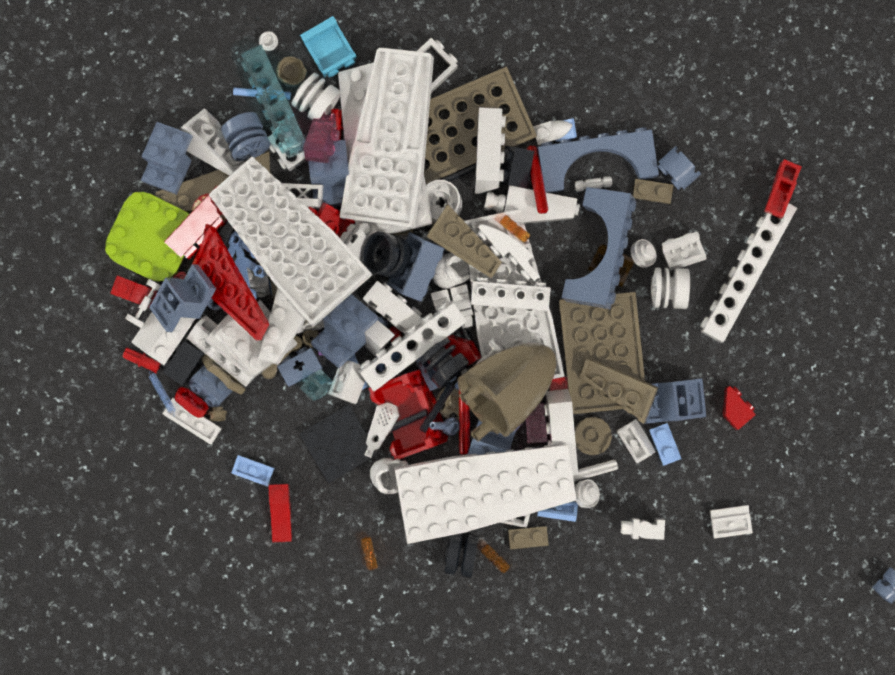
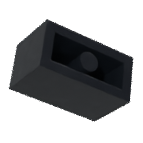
(516, 166)
(183, 362)

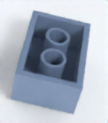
(421, 268)

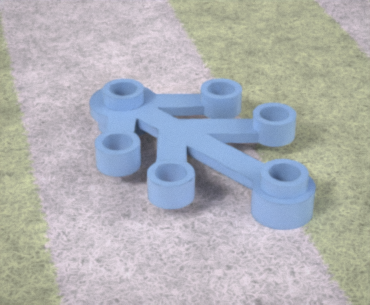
(243, 262)

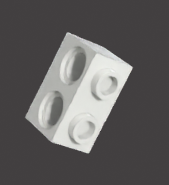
(283, 157)

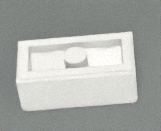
(636, 441)

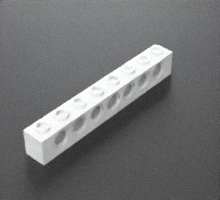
(720, 332)

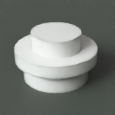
(268, 40)

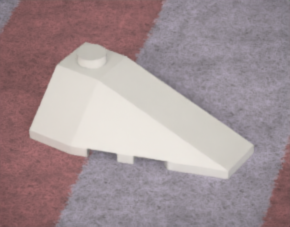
(210, 143)

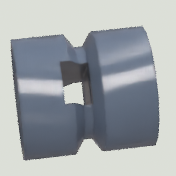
(886, 587)

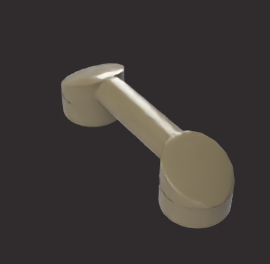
(271, 371)

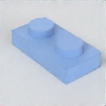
(665, 444)
(252, 470)
(564, 512)

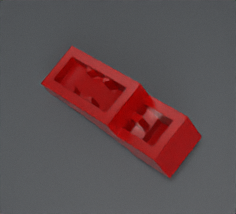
(782, 188)
(131, 290)
(280, 512)

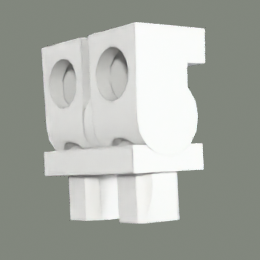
(460, 299)
(644, 528)

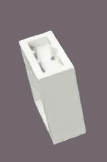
(449, 59)

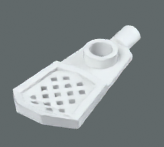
(379, 429)

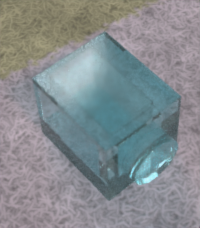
(317, 385)

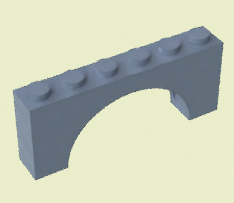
(634, 147)
(599, 286)

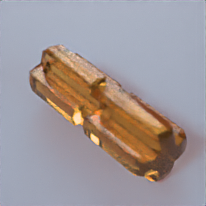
(518, 231)
(368, 550)
(493, 556)

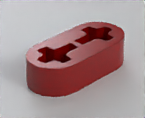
(191, 402)

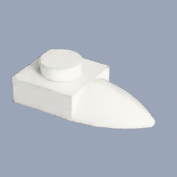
(551, 131)

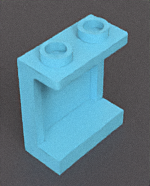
(328, 47)

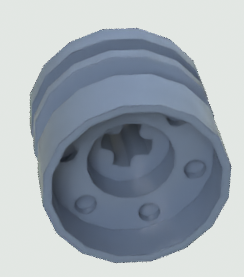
(245, 136)

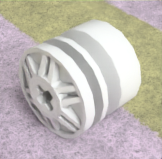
(315, 97)
(443, 190)
(670, 288)

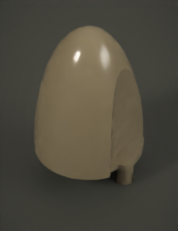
(507, 387)

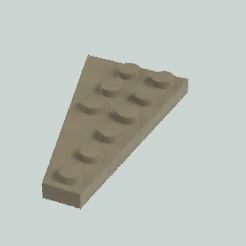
(204, 184)

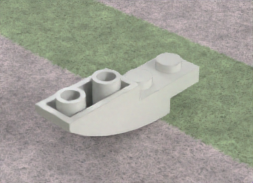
(503, 244)

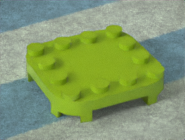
(140, 235)

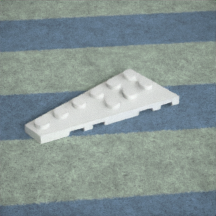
(284, 324)

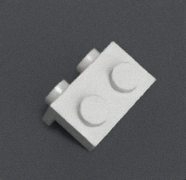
(683, 251)

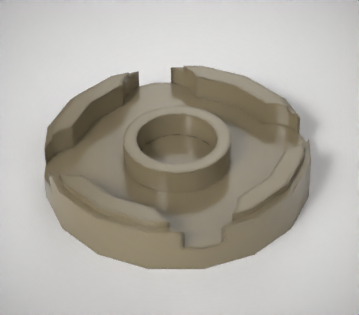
(592, 436)

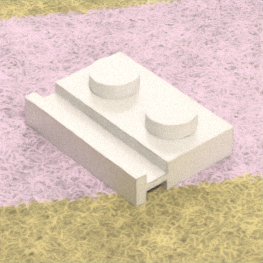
(731, 521)

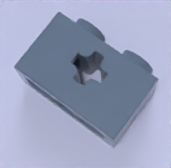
(293, 376)

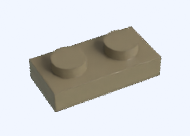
(652, 191)
(528, 537)

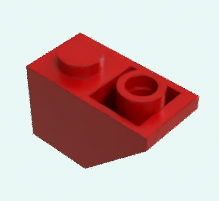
(465, 347)
(735, 409)

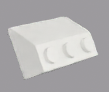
(156, 341)

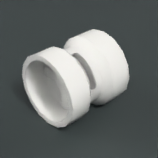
(495, 202)

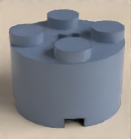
(679, 168)

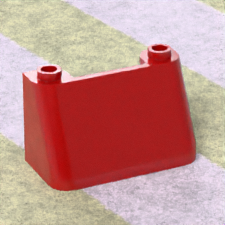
(410, 396)

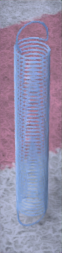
(163, 398)

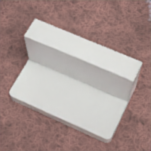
(347, 382)

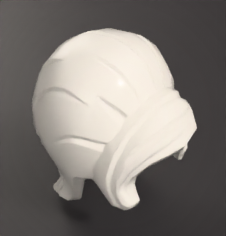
(451, 271)
(383, 474)

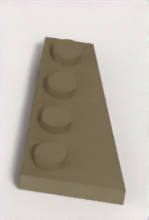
(460, 240)
(629, 392)

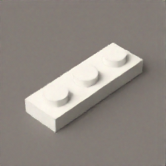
(199, 426)

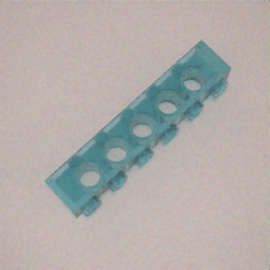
(258, 58)

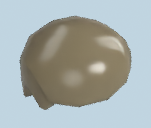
(291, 71)

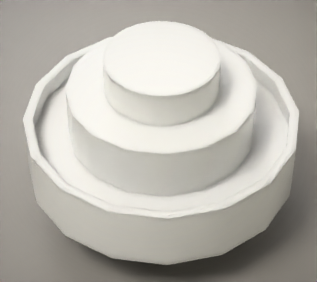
(643, 253)
(587, 493)

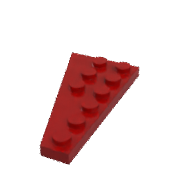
(231, 289)

